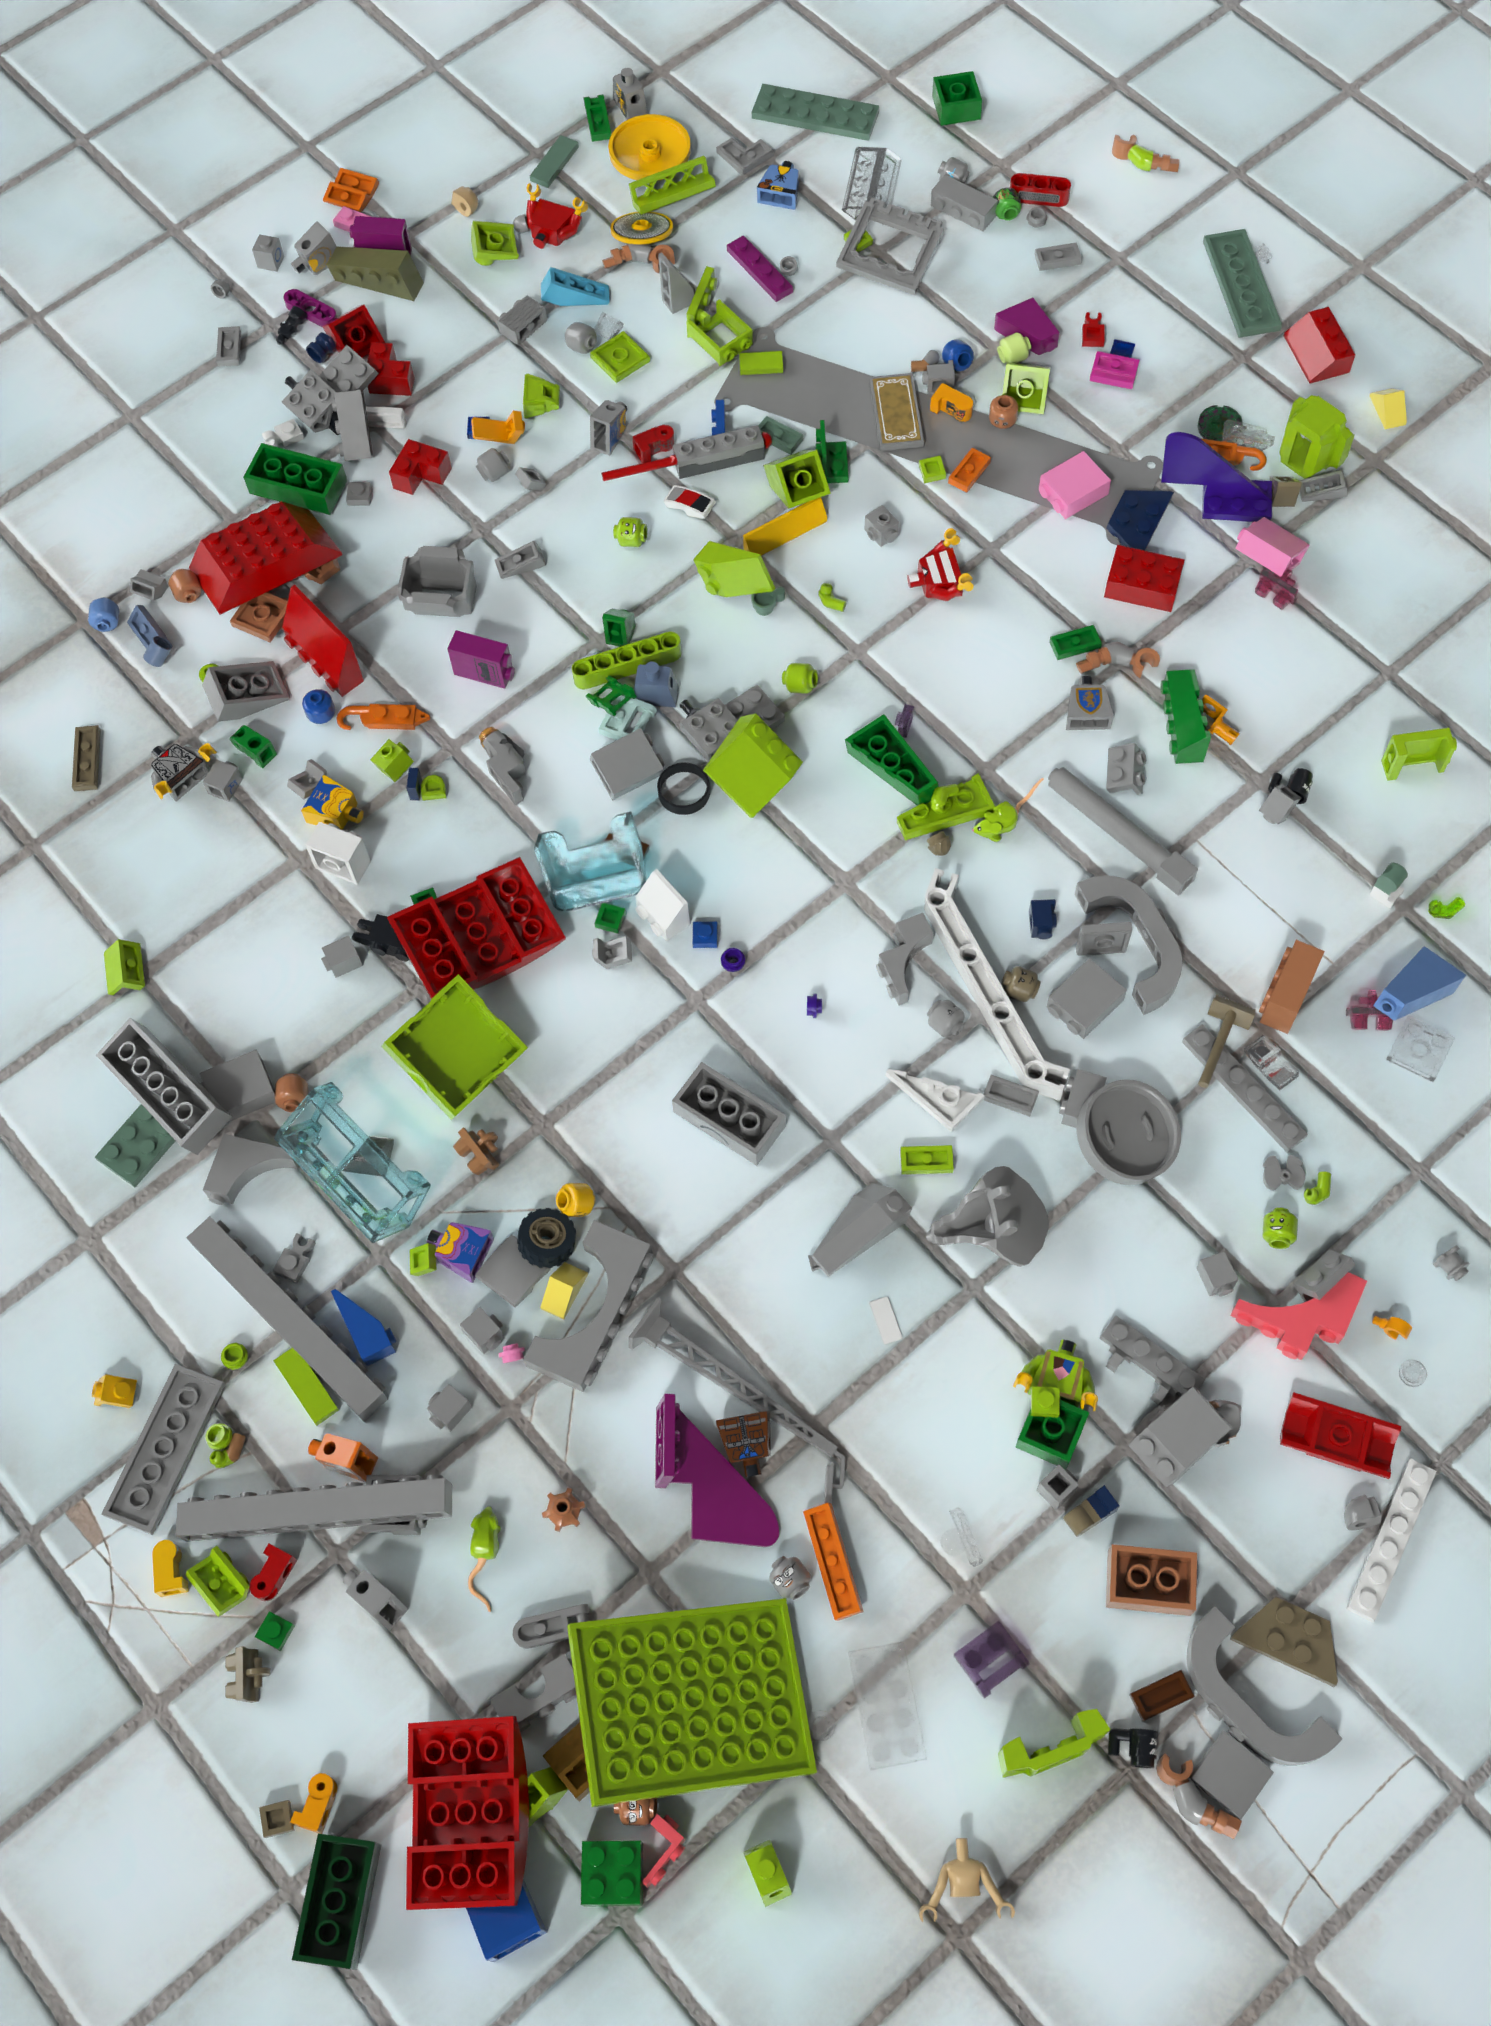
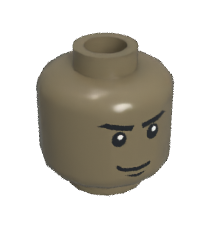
(1021, 983)

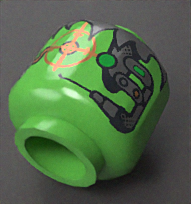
(1008, 203)

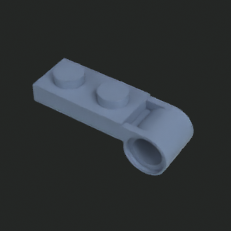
(150, 635)

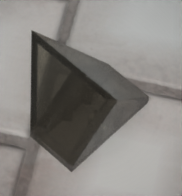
(360, 1165)

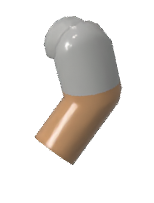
(931, 358)

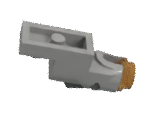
(505, 762)

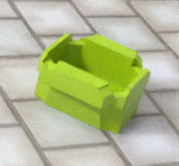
(1324, 428)

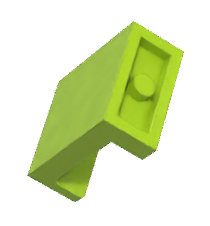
(1418, 748)

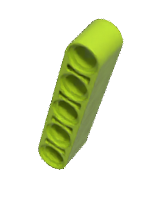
(618, 668)

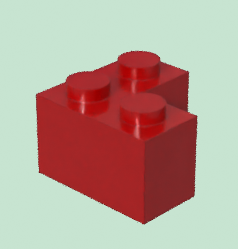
(394, 376)
(416, 463)

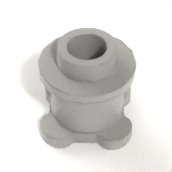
(1452, 1264)

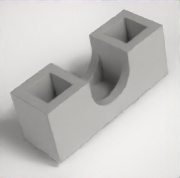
(558, 1687)

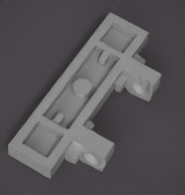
(1134, 1347)

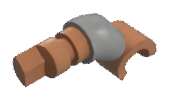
(641, 253)
(1119, 654)
(1191, 1803)

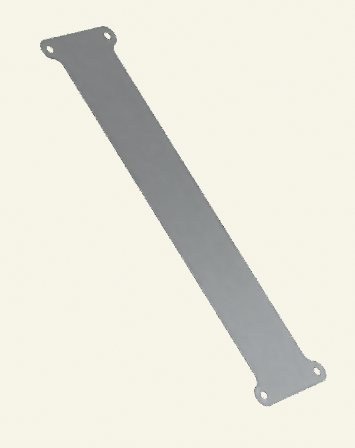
(841, 396)

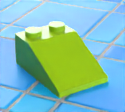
(732, 571)

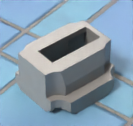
(437, 570)

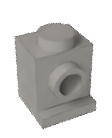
(937, 375)

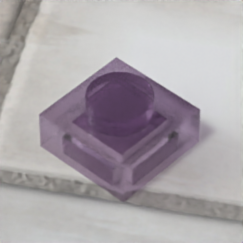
(904, 720)

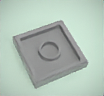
(1103, 938)

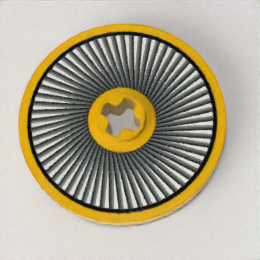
(641, 229)

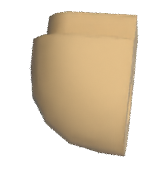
(464, 201)

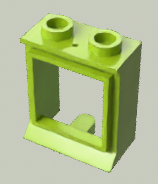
(730, 320)

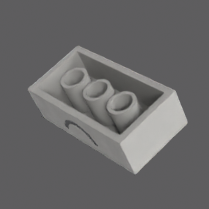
(729, 1113)

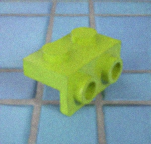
(219, 1581)

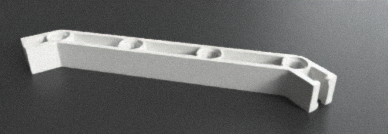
(988, 991)

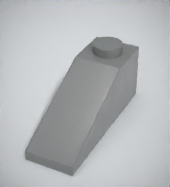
(675, 288)

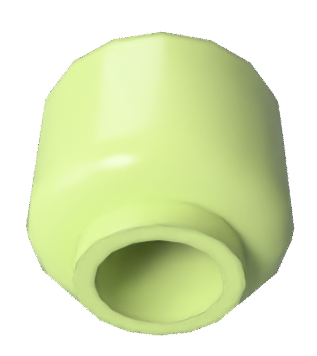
(1014, 348)

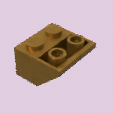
(569, 1762)

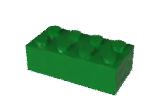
(295, 478)

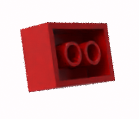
(1144, 578)

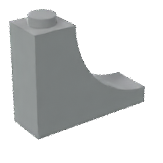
(239, 1162)

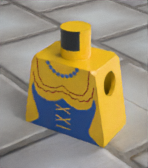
(331, 804)

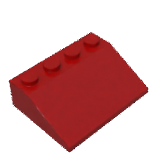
(320, 643)

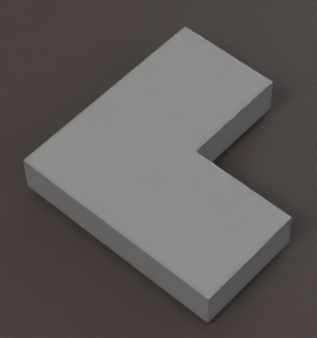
(744, 159)

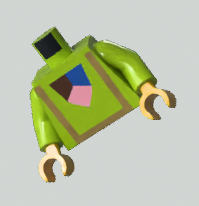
(1060, 1371)

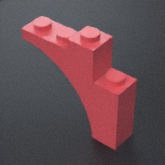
(1300, 1322)

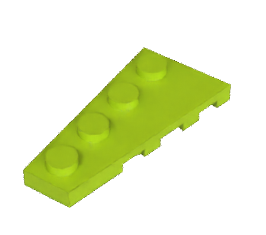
(968, 805)

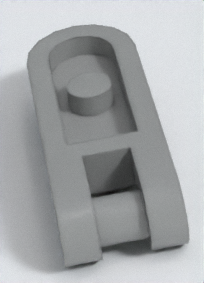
(547, 1627)

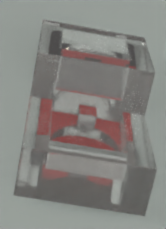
(1270, 1063)

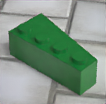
(892, 759)

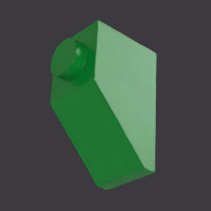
(618, 626)

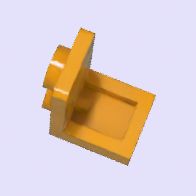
(499, 431)

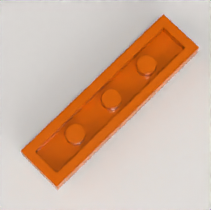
(833, 1561)

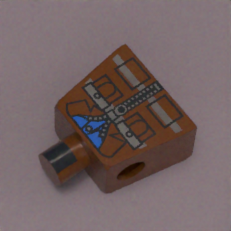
(747, 1439)

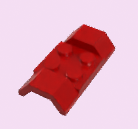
(1339, 1435)

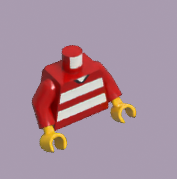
(940, 572)

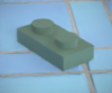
(782, 436)

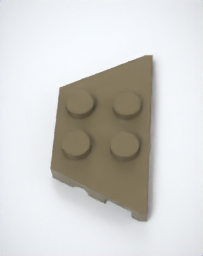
(1291, 1638)

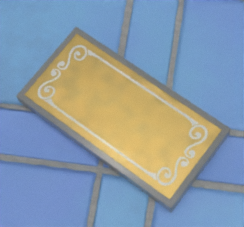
(896, 412)

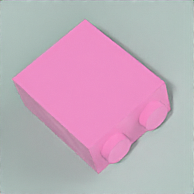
(1074, 485)
(1271, 546)

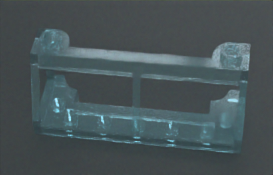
(301, 1144)

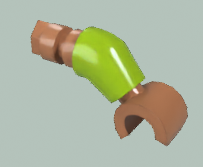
(1141, 157)

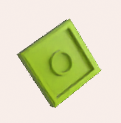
(619, 356)

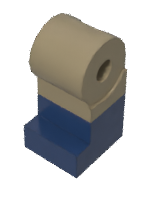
(1091, 1511)

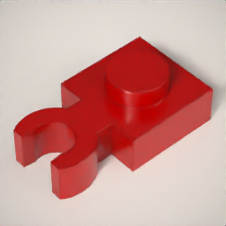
(1093, 332)

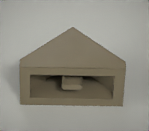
(1285, 491)

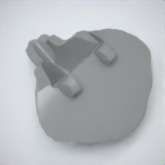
(999, 1215)

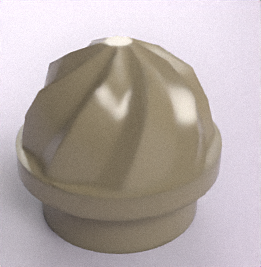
(939, 844)

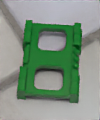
(617, 690)

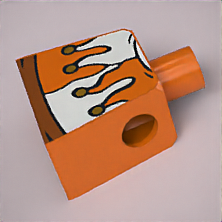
(343, 1456)

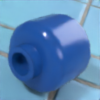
(960, 354)
(318, 706)

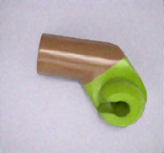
(230, 1455)

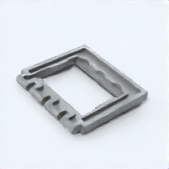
(888, 273)

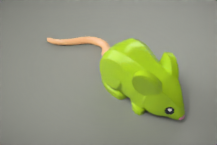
(1002, 819)
(483, 1545)

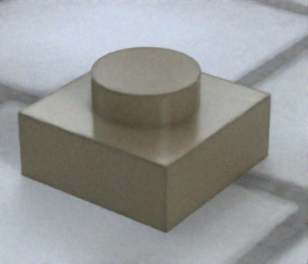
(276, 1819)

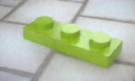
(702, 295)

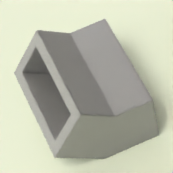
(148, 585)

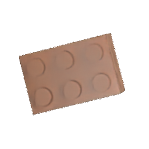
(1290, 986)
(1151, 1580)

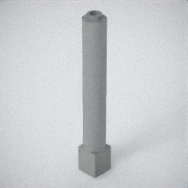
(1171, 868)

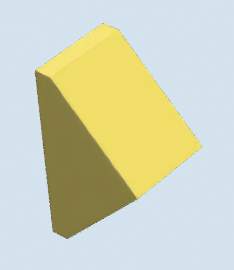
(1390, 407)
(563, 1289)

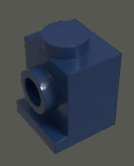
(1042, 918)

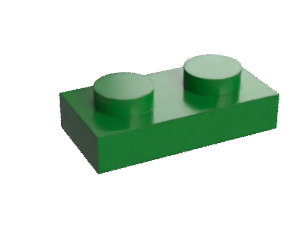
(1075, 642)

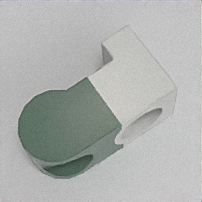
(1387, 887)

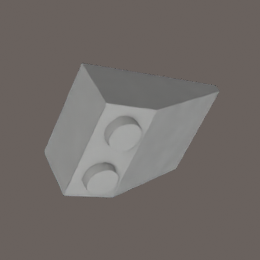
(243, 689)
(1180, 1436)

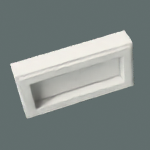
(386, 417)

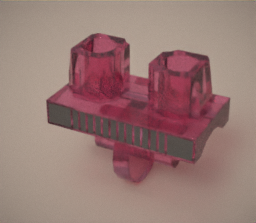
(1282, 586)
(1360, 1015)

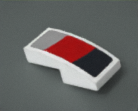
(689, 500)

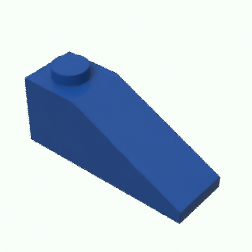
(366, 1331)

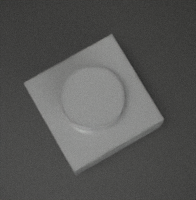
(530, 479)
(358, 494)

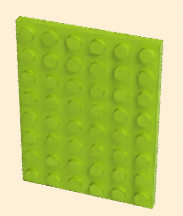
(689, 1701)

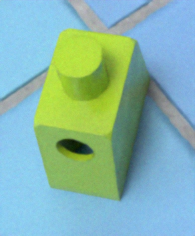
(767, 1873)

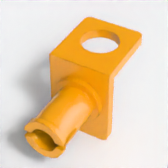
(1219, 727)

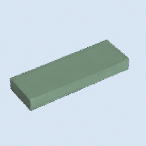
(554, 161)

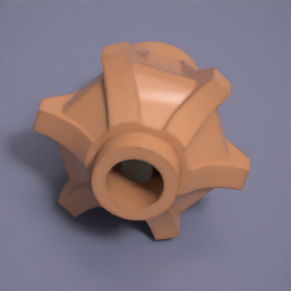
(567, 1517)

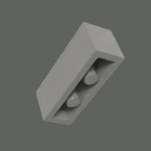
(963, 203)
(352, 425)

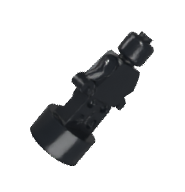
(287, 329)

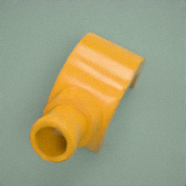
(1393, 1326)

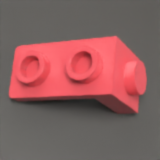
(667, 1828)

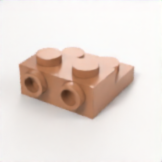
(261, 616)

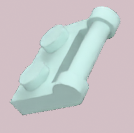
(616, 726)

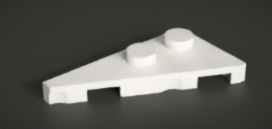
(943, 1102)

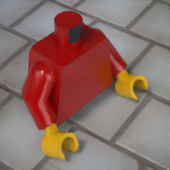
(551, 221)

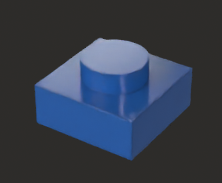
(705, 934)

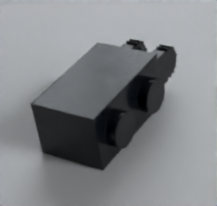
(380, 938)

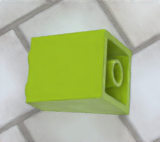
(797, 478)

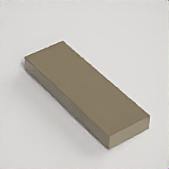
(86, 758)

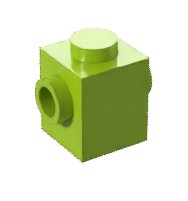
(392, 759)

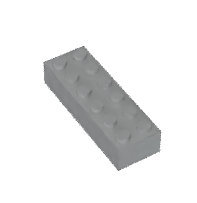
(163, 1086)

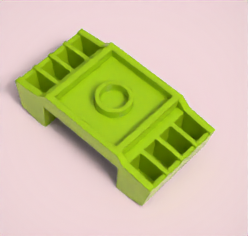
(1088, 1727)

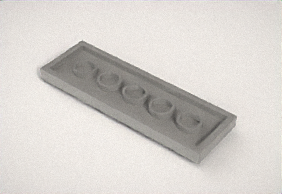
(163, 1449)

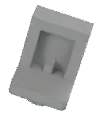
(305, 782)
(613, 952)

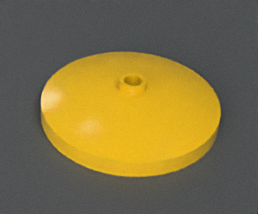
(648, 145)

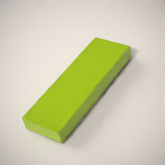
(306, 1386)

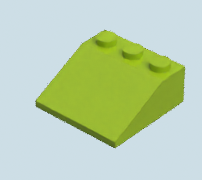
(752, 764)

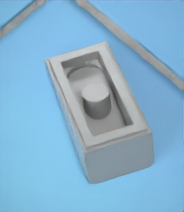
(520, 560)

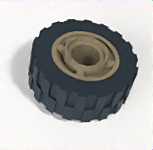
(546, 1224)

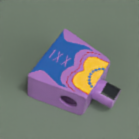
(462, 1248)

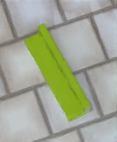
(671, 192)

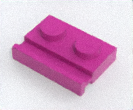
(1114, 370)

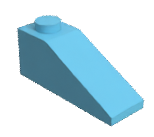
(572, 290)

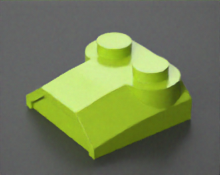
(493, 242)

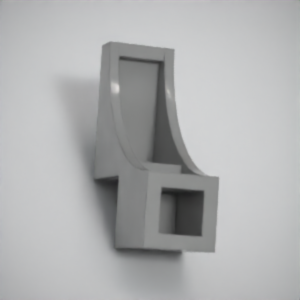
(910, 937)

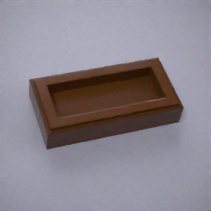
(1161, 1695)

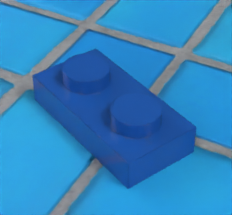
(718, 417)

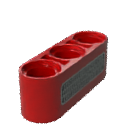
(1041, 189)

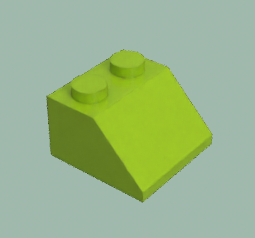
(1027, 386)

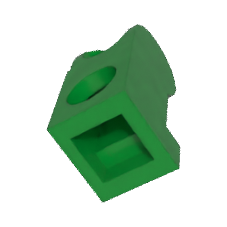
(253, 745)

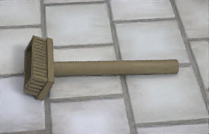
(1231, 1014)

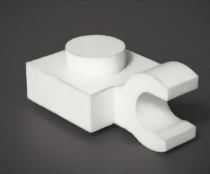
(285, 433)

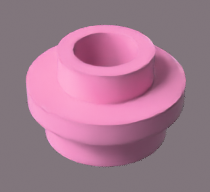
(511, 1353)

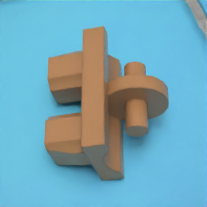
(483, 1158)

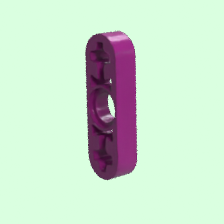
(304, 301)

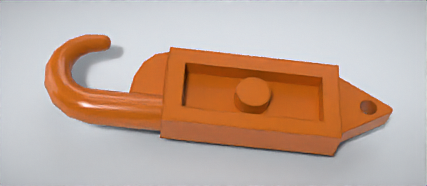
(1235, 454)
(384, 716)

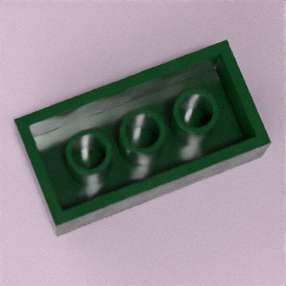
(337, 1901)

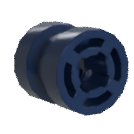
(321, 347)

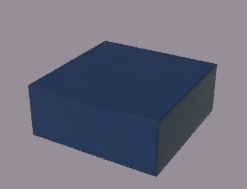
(414, 784)

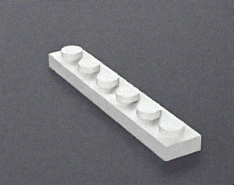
(1391, 1540)

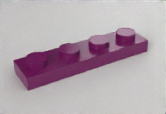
(759, 268)

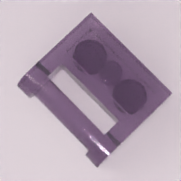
(984, 1651)

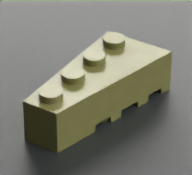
(377, 270)

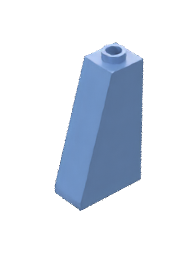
(1419, 984)

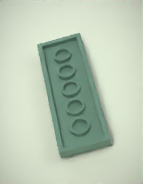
(815, 112)
(1242, 283)

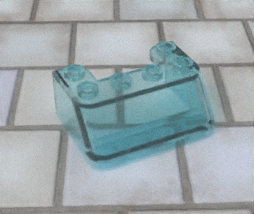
(594, 871)

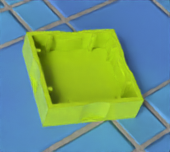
(454, 1047)

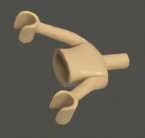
(964, 1881)

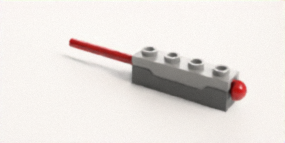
(706, 454)

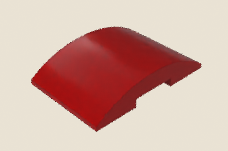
(478, 929)
(467, 1813)

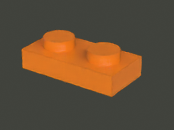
(969, 470)

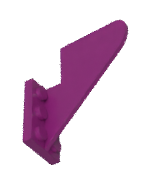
(721, 1500)

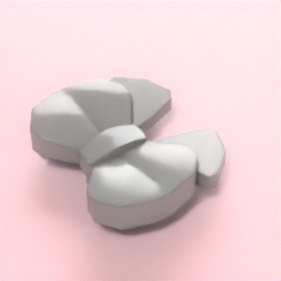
(1275, 1176)

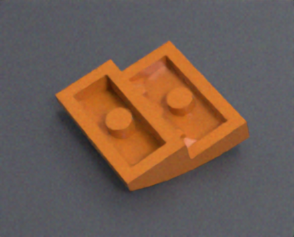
(351, 190)

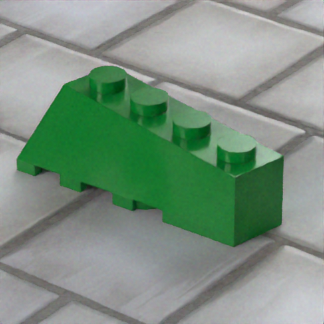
(1185, 716)

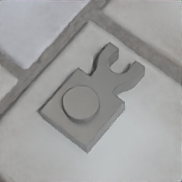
(294, 1262)

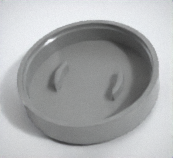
(1128, 1132)

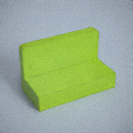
(124, 966)

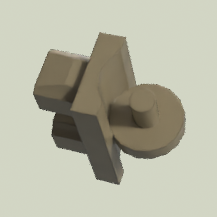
(248, 1674)

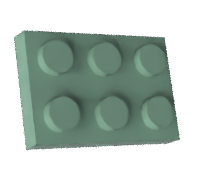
(135, 1147)

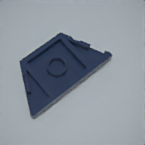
(1138, 516)

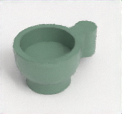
(765, 602)

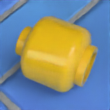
(575, 1199)

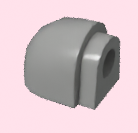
(1362, 1513)

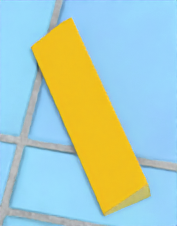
(785, 527)

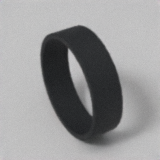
(683, 809)

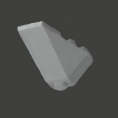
(863, 1223)

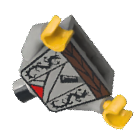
(179, 768)

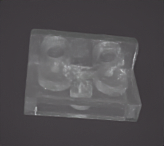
(1247, 435)

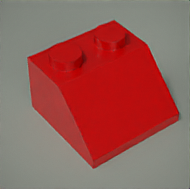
(355, 330)

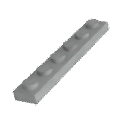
(1247, 1091)

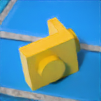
(114, 1391)

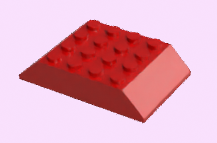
(260, 554)

